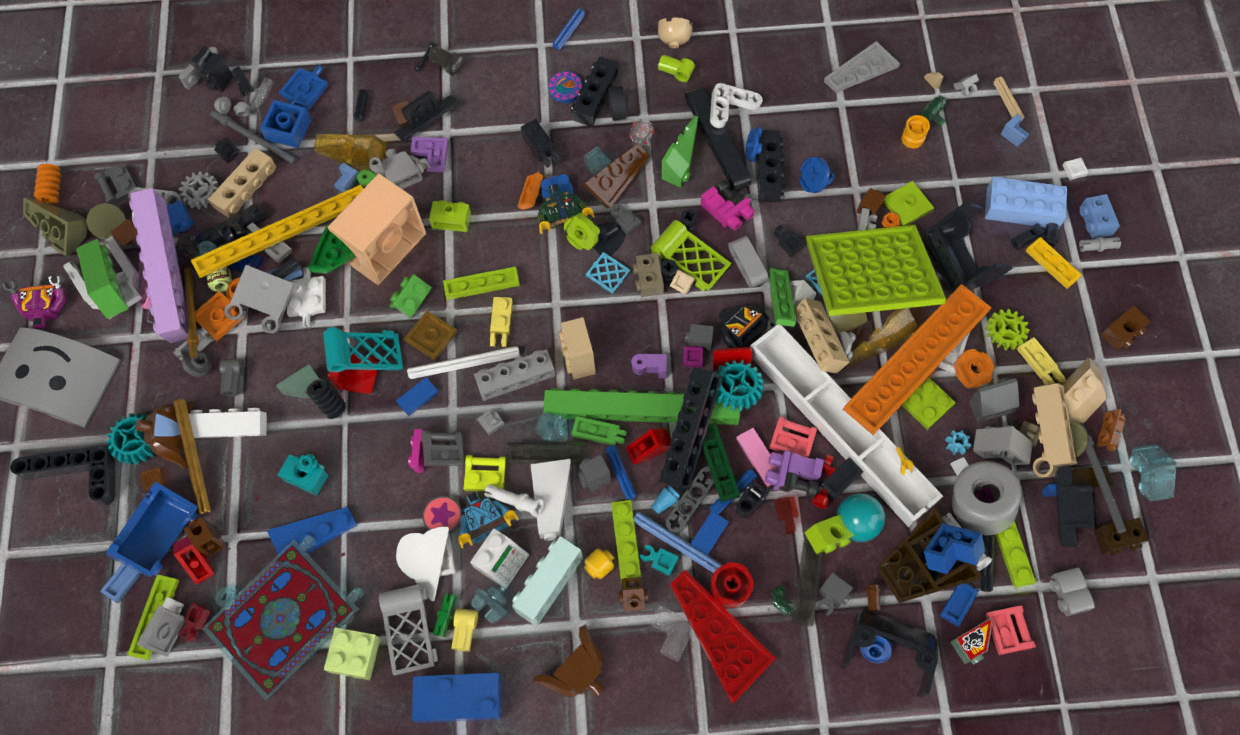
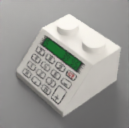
(499, 558)

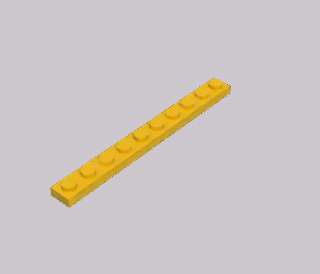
(274, 233)

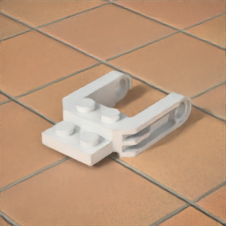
(128, 279)

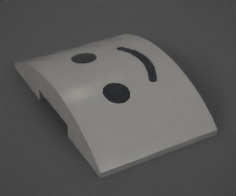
(55, 375)

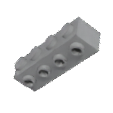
(514, 374)

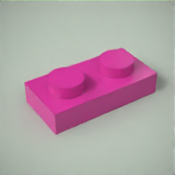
(416, 459)

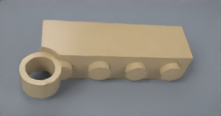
(1055, 428)

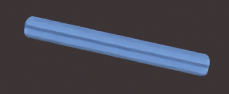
(676, 542)

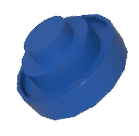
(879, 650)

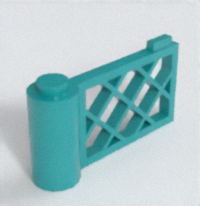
(338, 348)

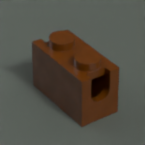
(204, 537)

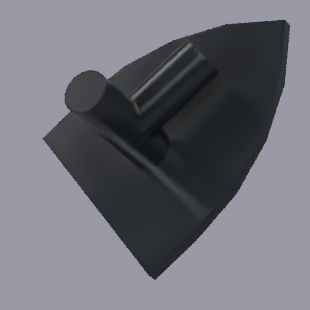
(609, 239)

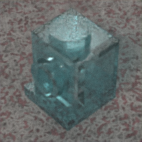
(596, 160)

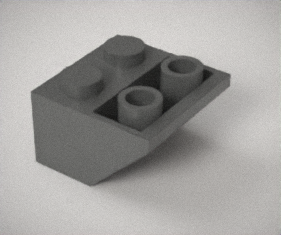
(995, 400)

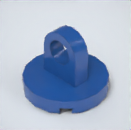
(815, 175)

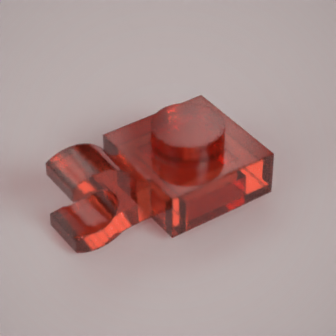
(787, 511)

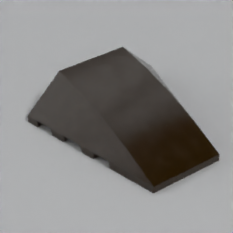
(907, 569)

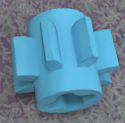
(953, 443)

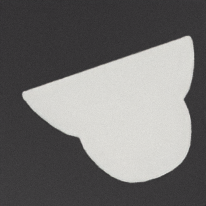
(422, 557)

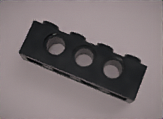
(595, 91)
(770, 191)

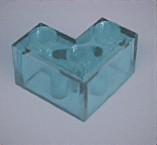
(1156, 472)

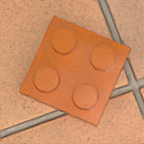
(213, 318)

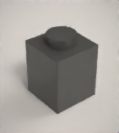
(699, 336)

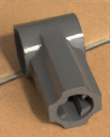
(231, 371)

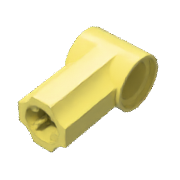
(464, 623)

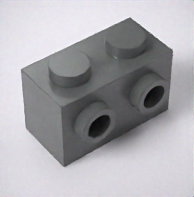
(594, 473)

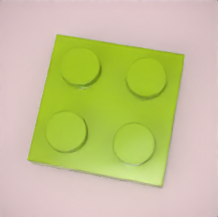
(928, 403)

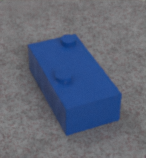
(456, 698)

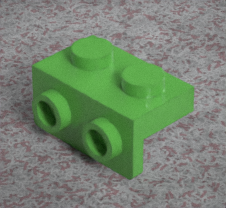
(410, 295)

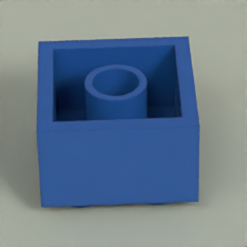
(285, 124)

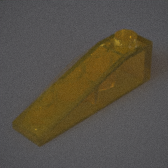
(351, 149)
(894, 332)

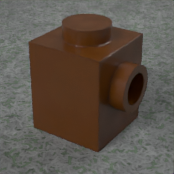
(125, 233)

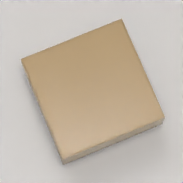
(682, 282)

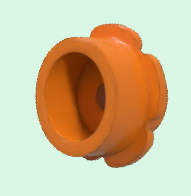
(891, 217)

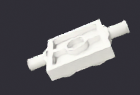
(307, 297)

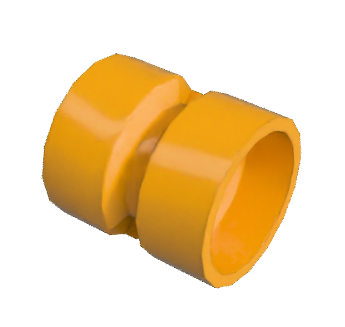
(915, 131)

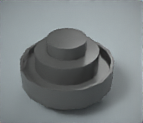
(197, 366)

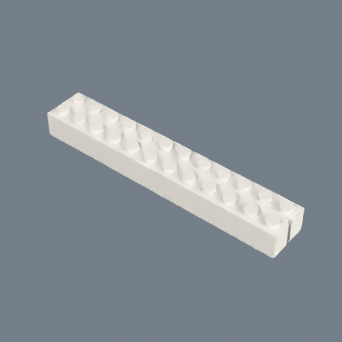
(822, 404)

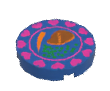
(564, 87)

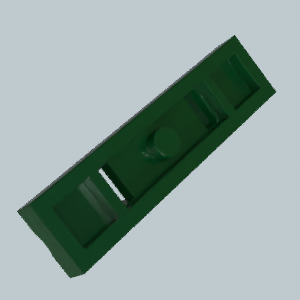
(719, 465)

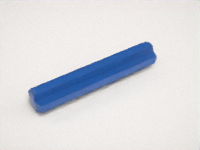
(568, 29)
(620, 472)
(742, 483)

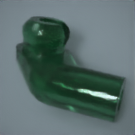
(778, 600)

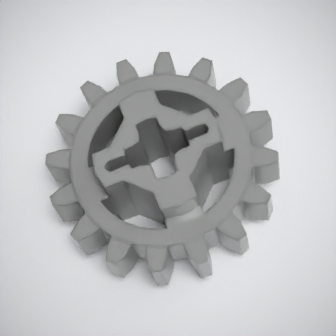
(198, 189)

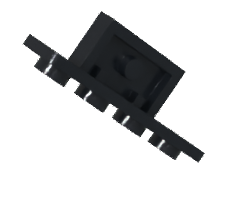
(423, 112)

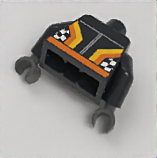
(743, 325)

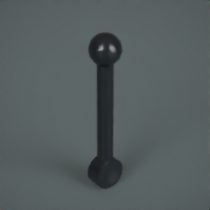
(418, 67)

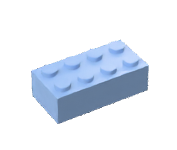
(1025, 202)

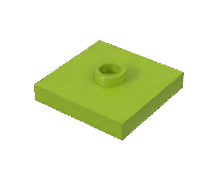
(908, 203)

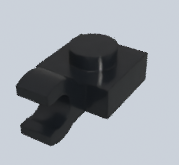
(242, 81)
(789, 242)

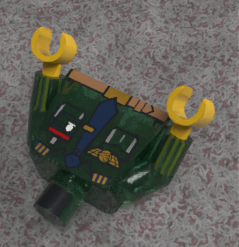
(559, 208)

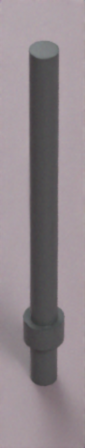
(228, 122)
(1104, 485)

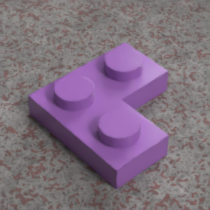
(434, 148)

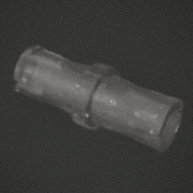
(261, 94)

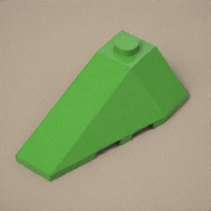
(679, 156)

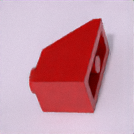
(649, 445)
(192, 560)

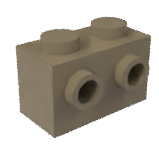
(649, 275)

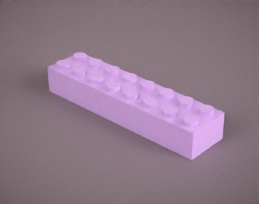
(160, 265)

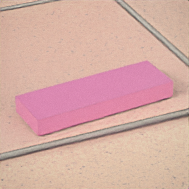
(756, 453)

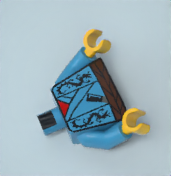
(482, 518)

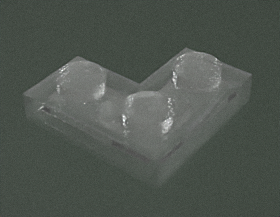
(678, 632)

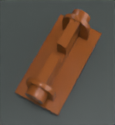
(1112, 422)

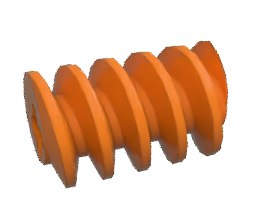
(47, 183)

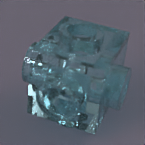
(550, 427)

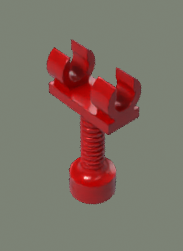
(821, 500)

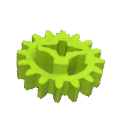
(1004, 337)

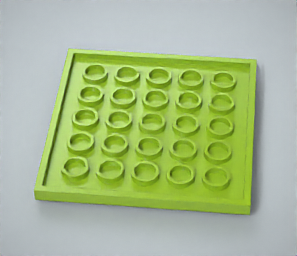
(874, 270)

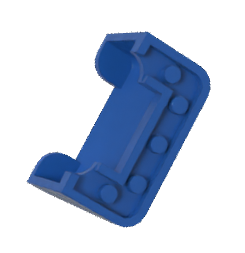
(152, 530)

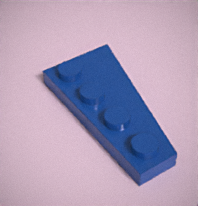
(321, 527)

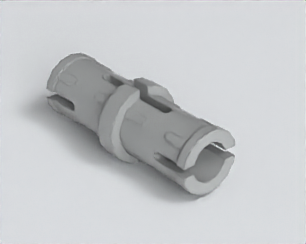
(1100, 244)

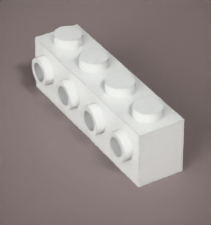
(228, 424)

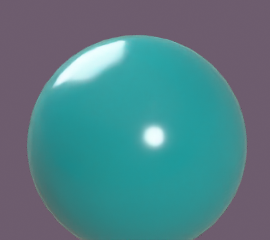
(862, 516)

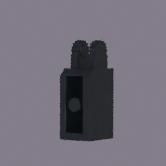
(539, 142)

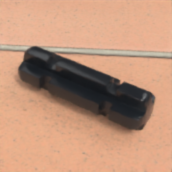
(360, 105)

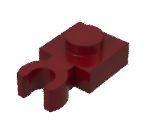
(194, 620)

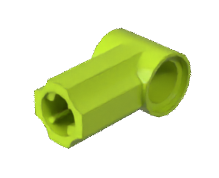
(680, 69)

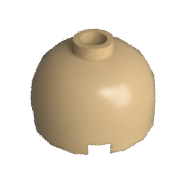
(675, 31)

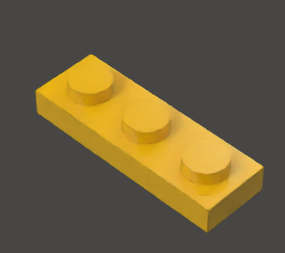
(1053, 263)

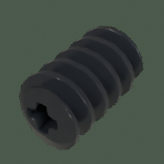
(326, 398)

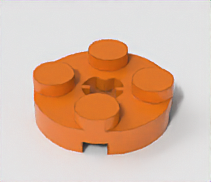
(966, 375)

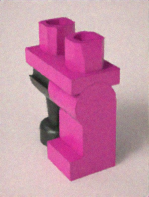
(727, 211)

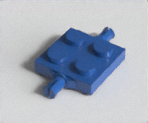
(304, 88)

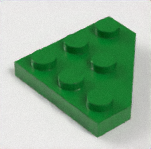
(329, 253)

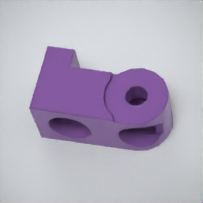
(650, 364)

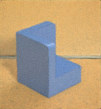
(1013, 132)
(348, 179)

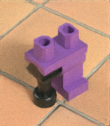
(790, 468)

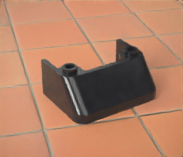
(952, 255)
(869, 624)

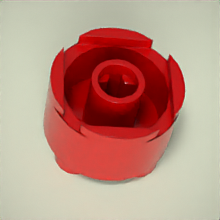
(742, 581)

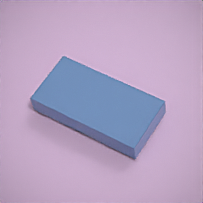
(120, 583)

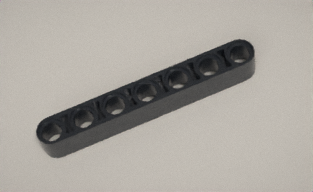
(718, 140)

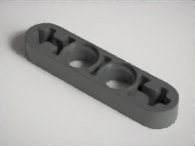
(693, 501)

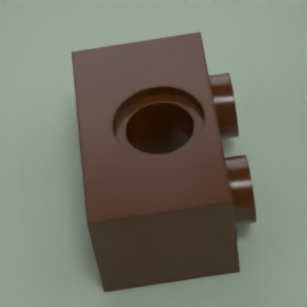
(1133, 321)

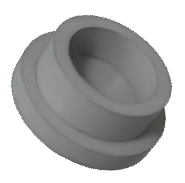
(223, 105)
(242, 109)

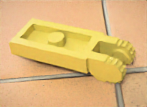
(501, 319)
(1040, 362)

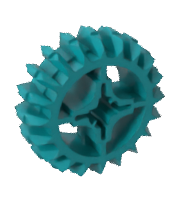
(743, 394)
(131, 450)

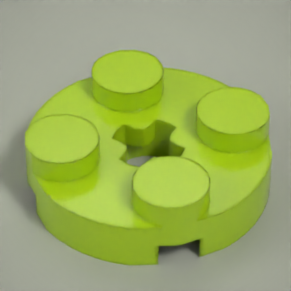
(580, 223)

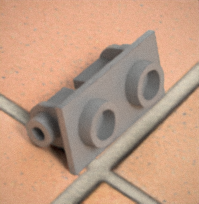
(204, 340)

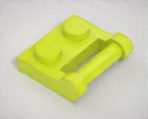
(479, 479)

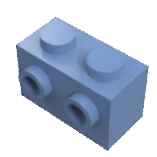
(1099, 216)

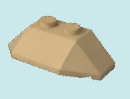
(1084, 391)

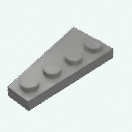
(862, 67)

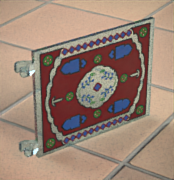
(281, 618)

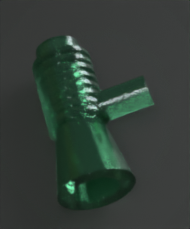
(932, 110)

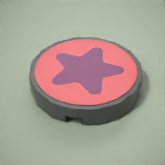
(442, 512)

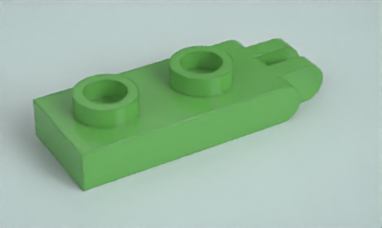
(597, 431)

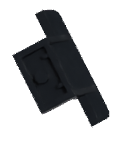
(1074, 507)

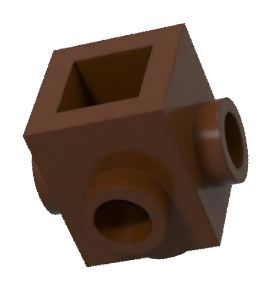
(633, 594)

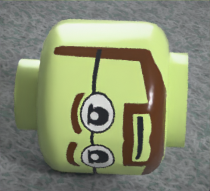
(219, 279)

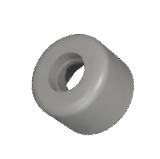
(980, 516)

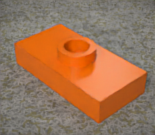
(530, 191)

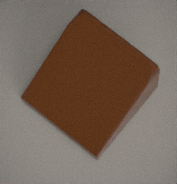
(398, 113)

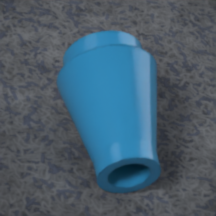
(665, 499)

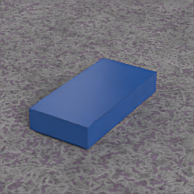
(417, 396)
(709, 533)
(958, 604)

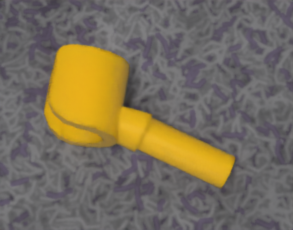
(905, 463)

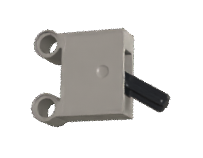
(264, 293)

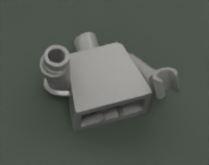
(399, 168)

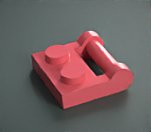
(790, 442)
(1004, 632)

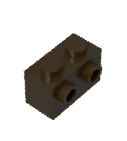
(1114, 543)

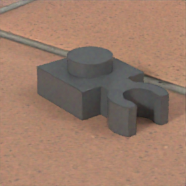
(625, 220)

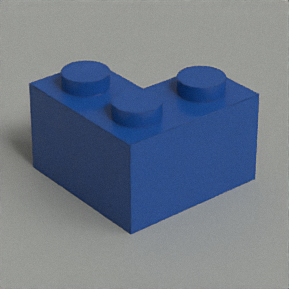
(953, 544)

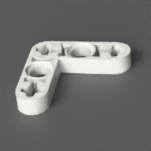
(752, 102)

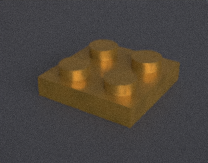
(430, 335)

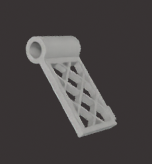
(399, 602)

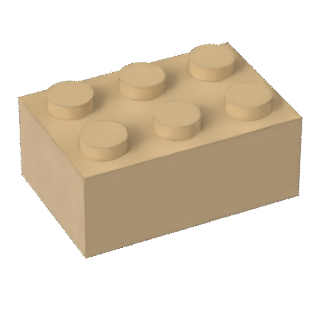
(577, 348)

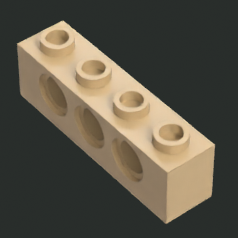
(252, 172)
(821, 336)

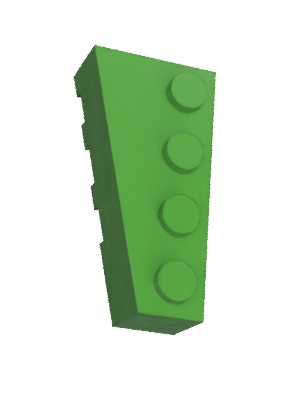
(101, 278)

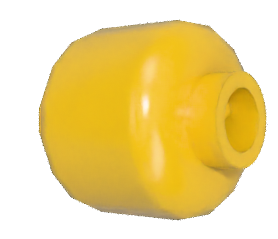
(599, 563)

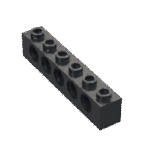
(693, 438)

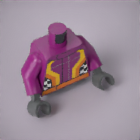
(38, 302)

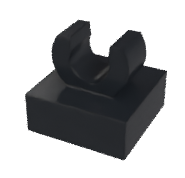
(226, 149)

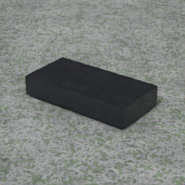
(841, 478)

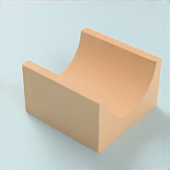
(379, 228)

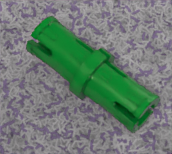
(445, 615)

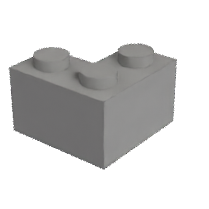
(1003, 443)

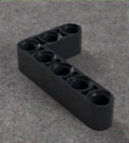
(72, 465)

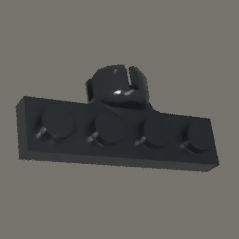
(234, 227)

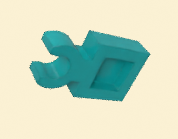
(662, 561)

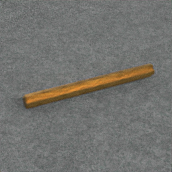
(191, 456)

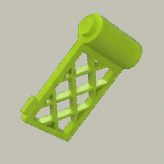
(670, 242)

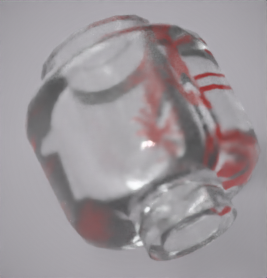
(641, 132)

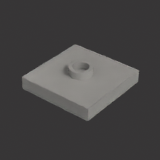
(162, 631)

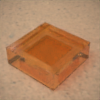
(151, 476)

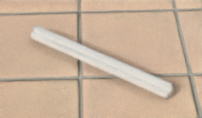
(463, 362)

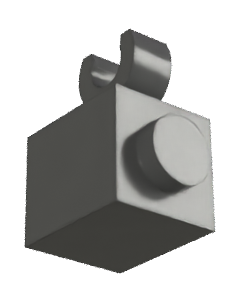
(835, 593)

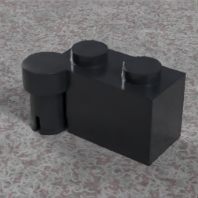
(212, 69)

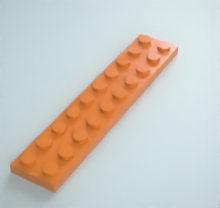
(916, 359)

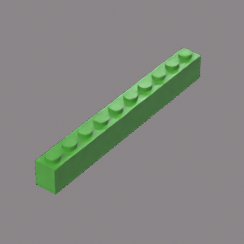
(627, 406)

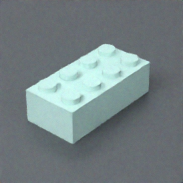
(547, 581)

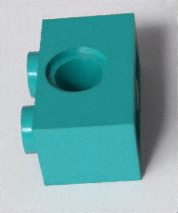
(311, 482)

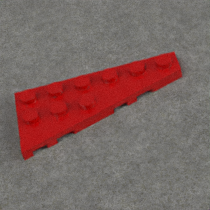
(727, 644)

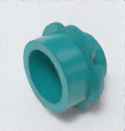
(307, 468)

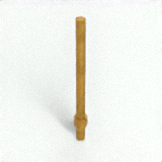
(192, 338)

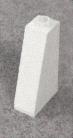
(551, 485)

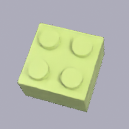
(352, 653)

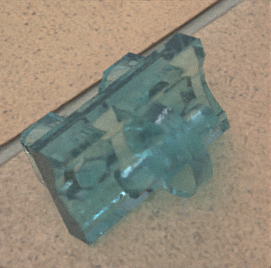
(496, 611)

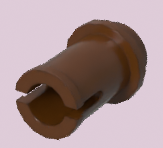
(873, 597)

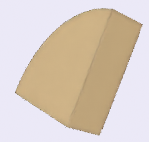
(934, 79)

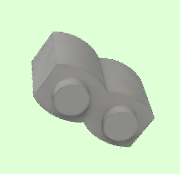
(1072, 592)

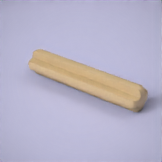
(1007, 97)

